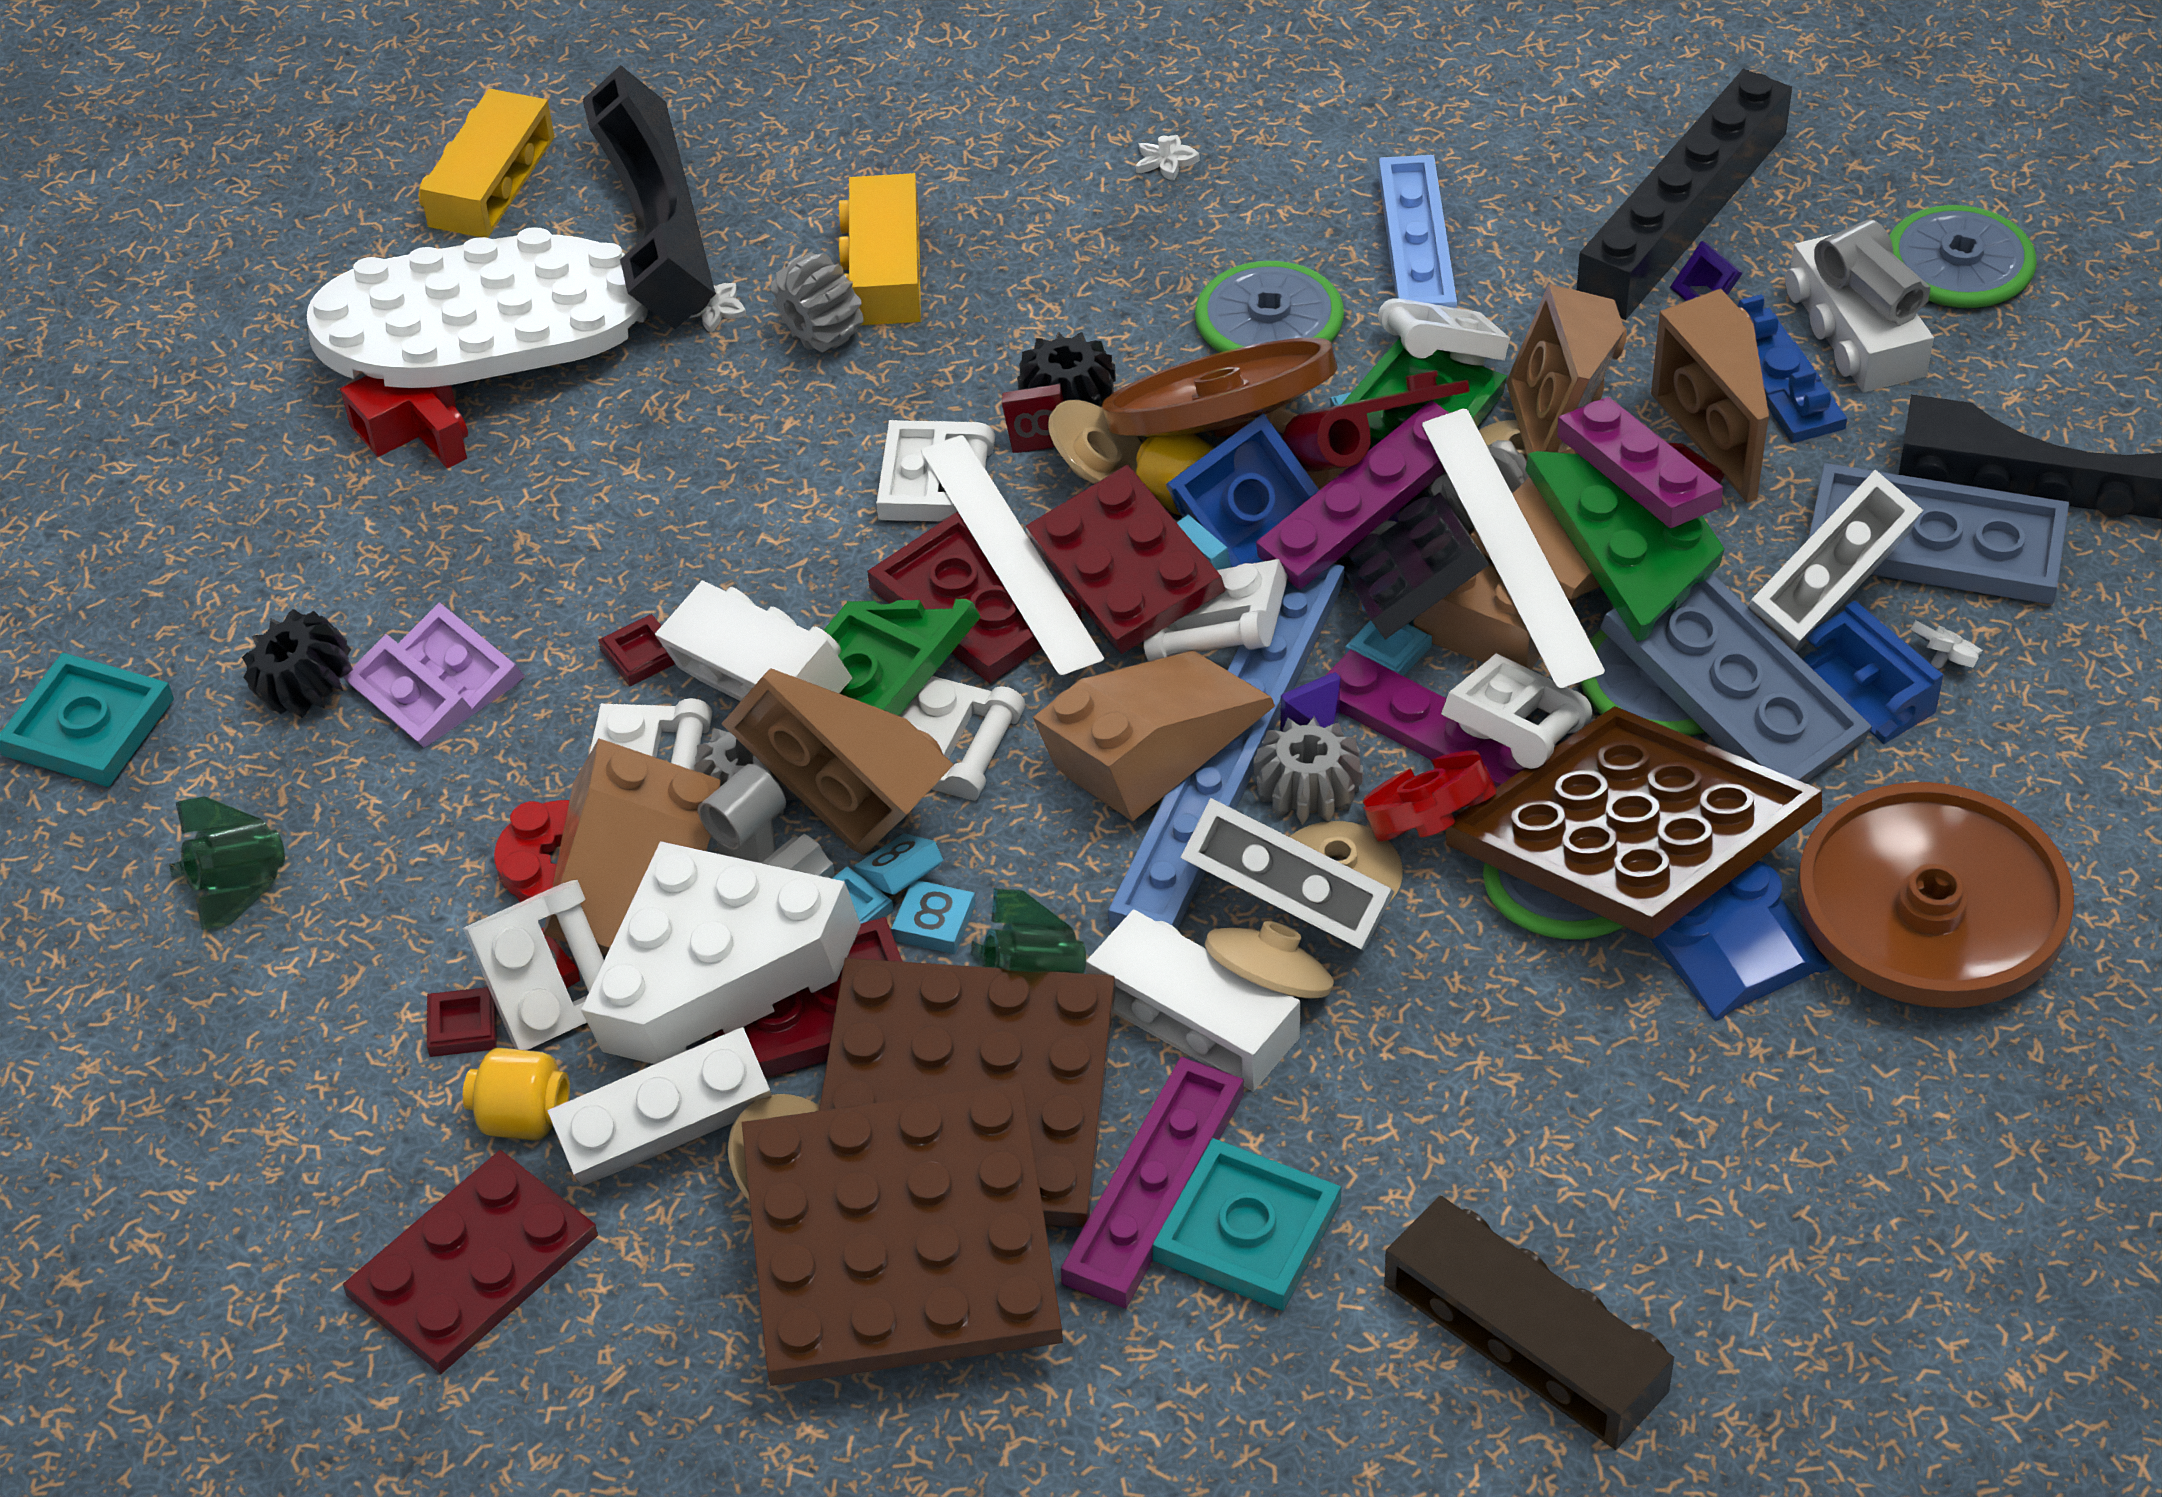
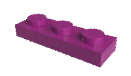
(1640, 462)

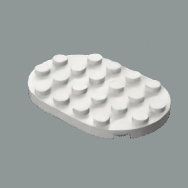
(473, 310)

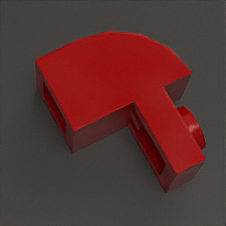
(396, 415)

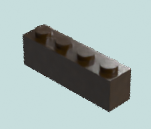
(1529, 1321)

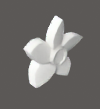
(1167, 156)
(721, 305)
(1948, 646)

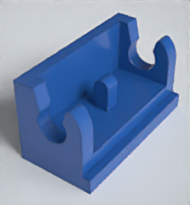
(1874, 671)

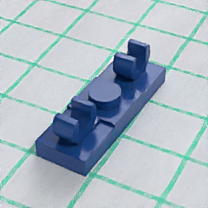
(1790, 381)

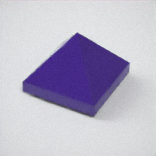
(1707, 269)
(1316, 699)

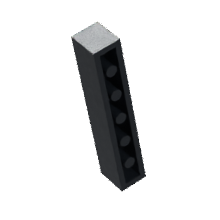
(1685, 191)

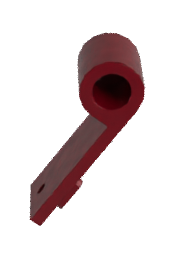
(1341, 433)

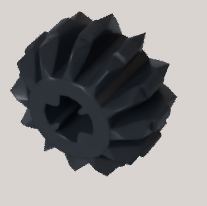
(1076, 365)
(297, 663)

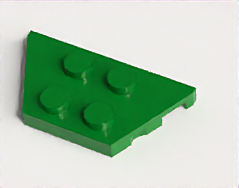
(1626, 547)
(896, 647)

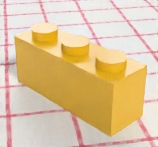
(486, 163)
(882, 247)

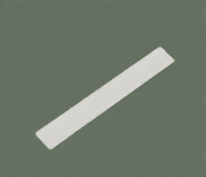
(1513, 549)
(1012, 555)

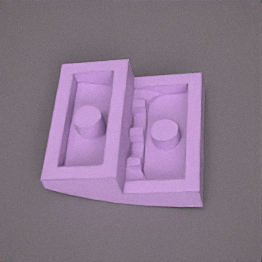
(433, 676)

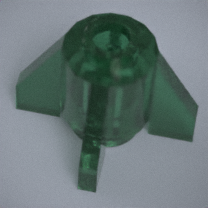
(229, 858)
(1030, 939)

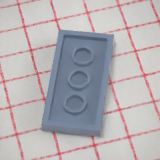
(1965, 535)
(1743, 683)

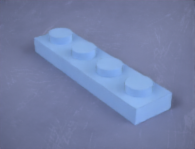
(1416, 230)

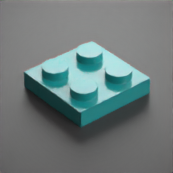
(85, 719)
(1247, 1224)

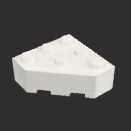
(714, 950)

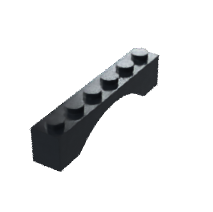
(668, 263)
(1970, 448)

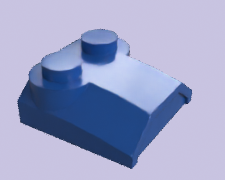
(1243, 488)
(1740, 943)

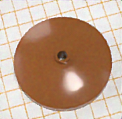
(1220, 389)
(1935, 894)

